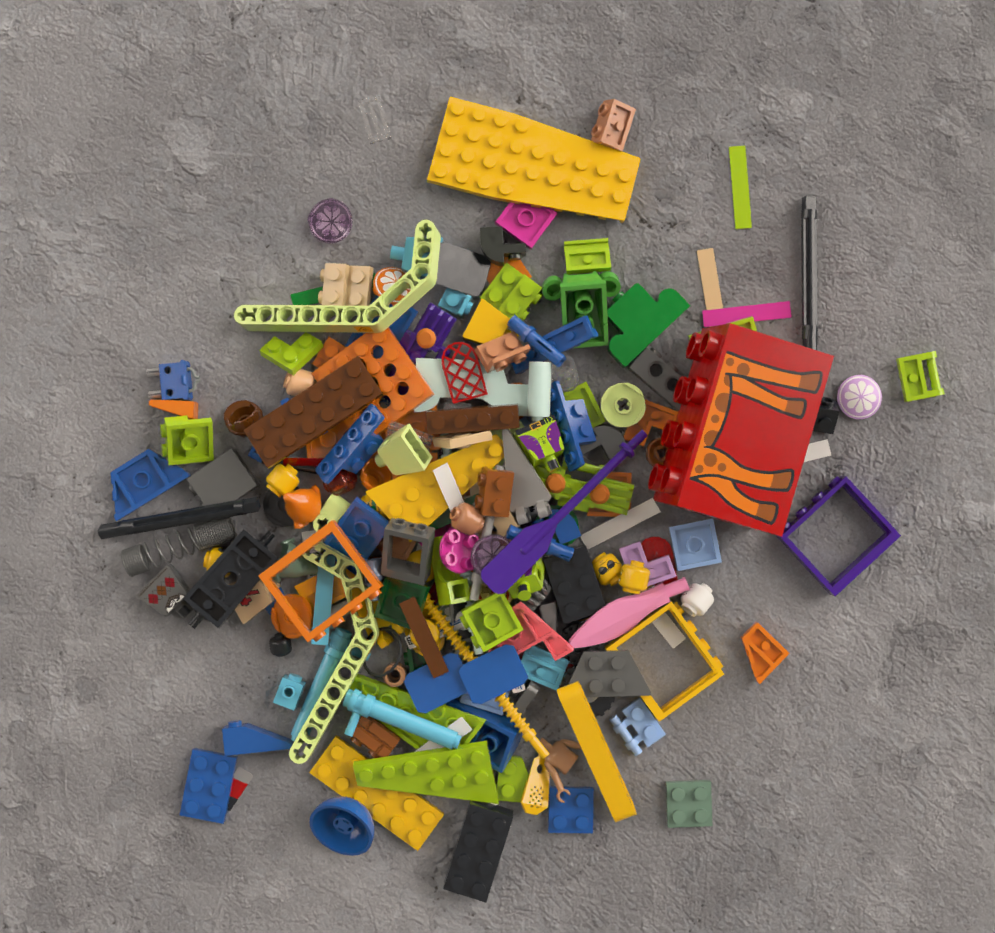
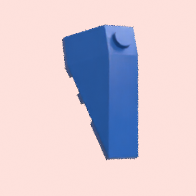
(497, 730)

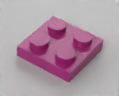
(525, 222)

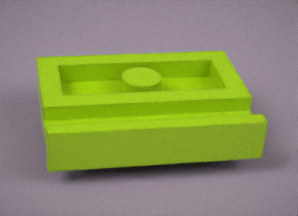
(587, 256)

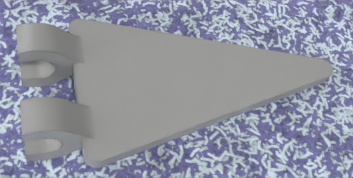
(527, 485)

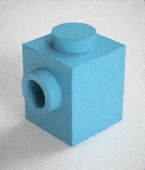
(289, 691)

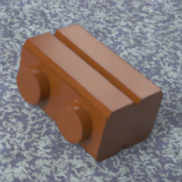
(375, 737)

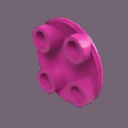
(456, 550)

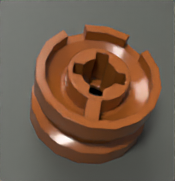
(651, 452)

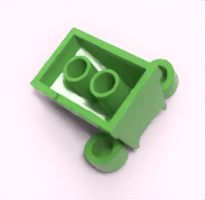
(584, 296)

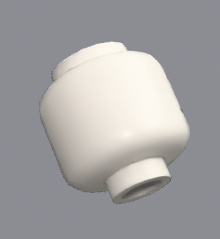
(697, 599)

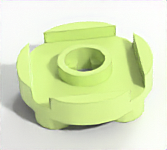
(619, 392)

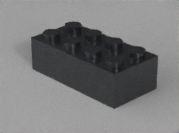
(478, 850)

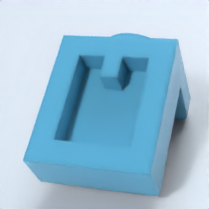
(456, 302)

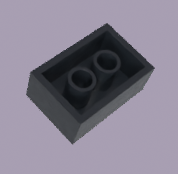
(574, 585)

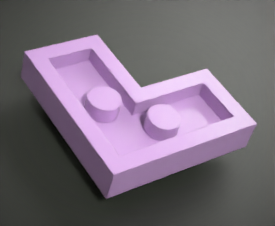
(660, 568)

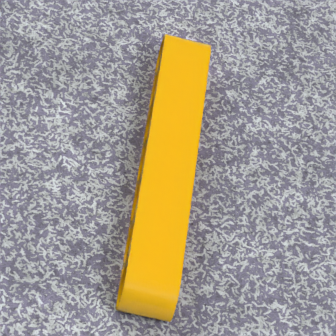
(596, 751)

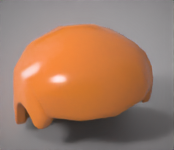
(373, 475)

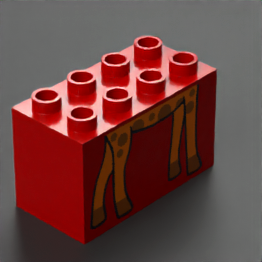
(741, 427)

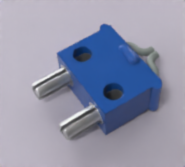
(178, 380)

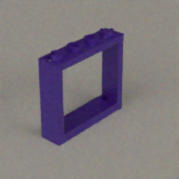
(865, 559)

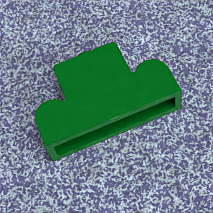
(641, 320)

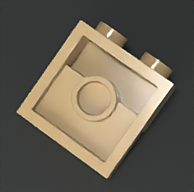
(346, 285)

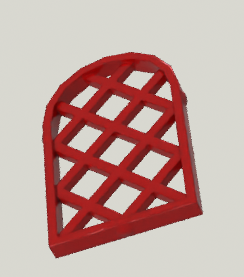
(470, 397)

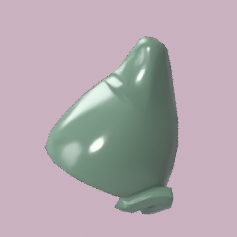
(299, 567)

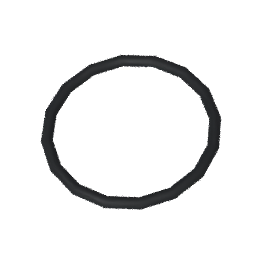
(398, 658)

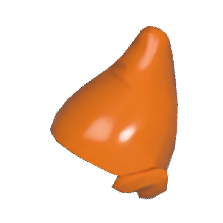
(303, 505)

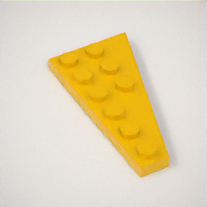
(418, 495)

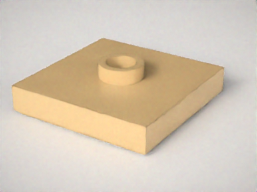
(462, 439)

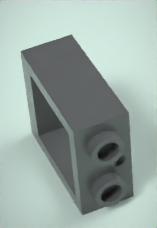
(404, 569)

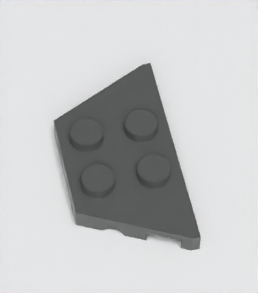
(609, 674)

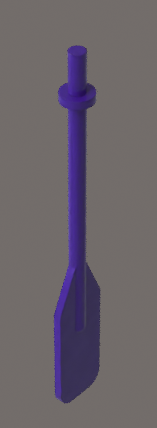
(534, 540)

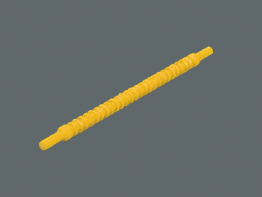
(529, 734)

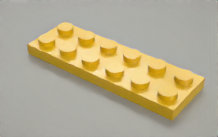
(400, 812)

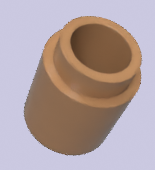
(392, 680)

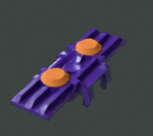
(427, 336)

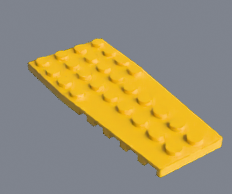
(530, 163)

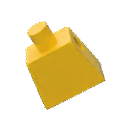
(486, 324)

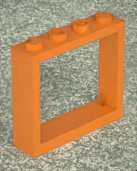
(337, 618)

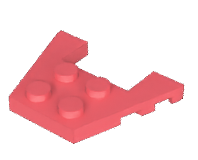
(534, 632)

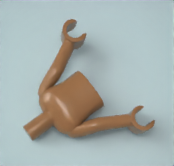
(562, 759)

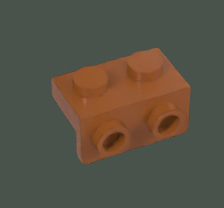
(494, 492)

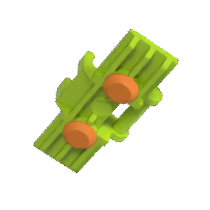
(607, 495)

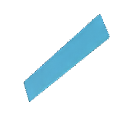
(323, 599)

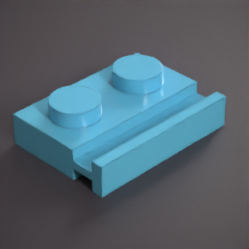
(543, 668)

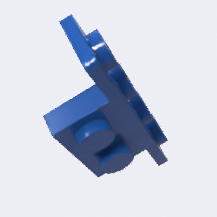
(572, 424)
(354, 447)

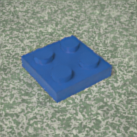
(574, 814)

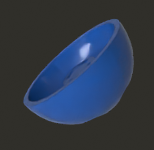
(343, 825)

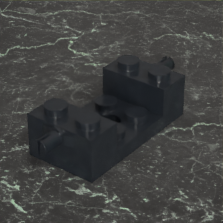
(216, 599)

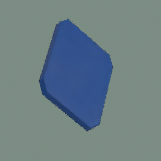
(493, 674)
(432, 692)

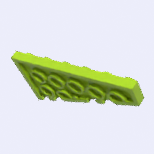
(401, 699)
(440, 772)

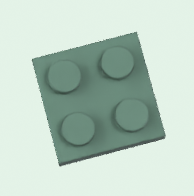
(688, 803)

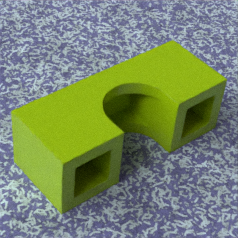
(449, 585)

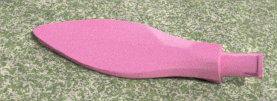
(624, 614)

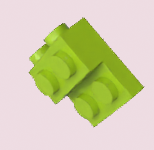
(512, 292)
(187, 440)
(490, 621)

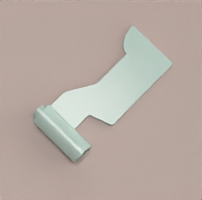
(531, 397)

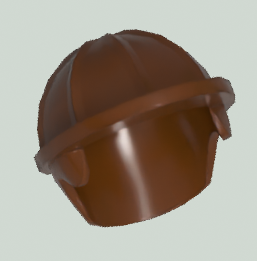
(240, 416)

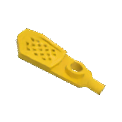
(539, 780)

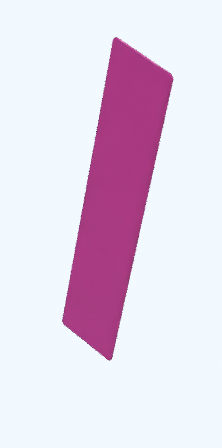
(759, 312)

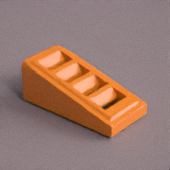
(179, 408)

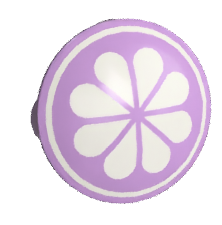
(859, 397)

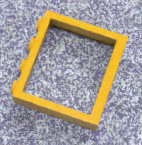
(702, 647)

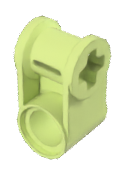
(332, 510)

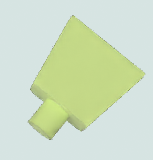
(403, 452)

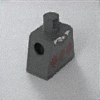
(167, 592)

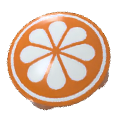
(385, 279)

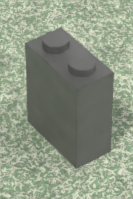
(223, 480)

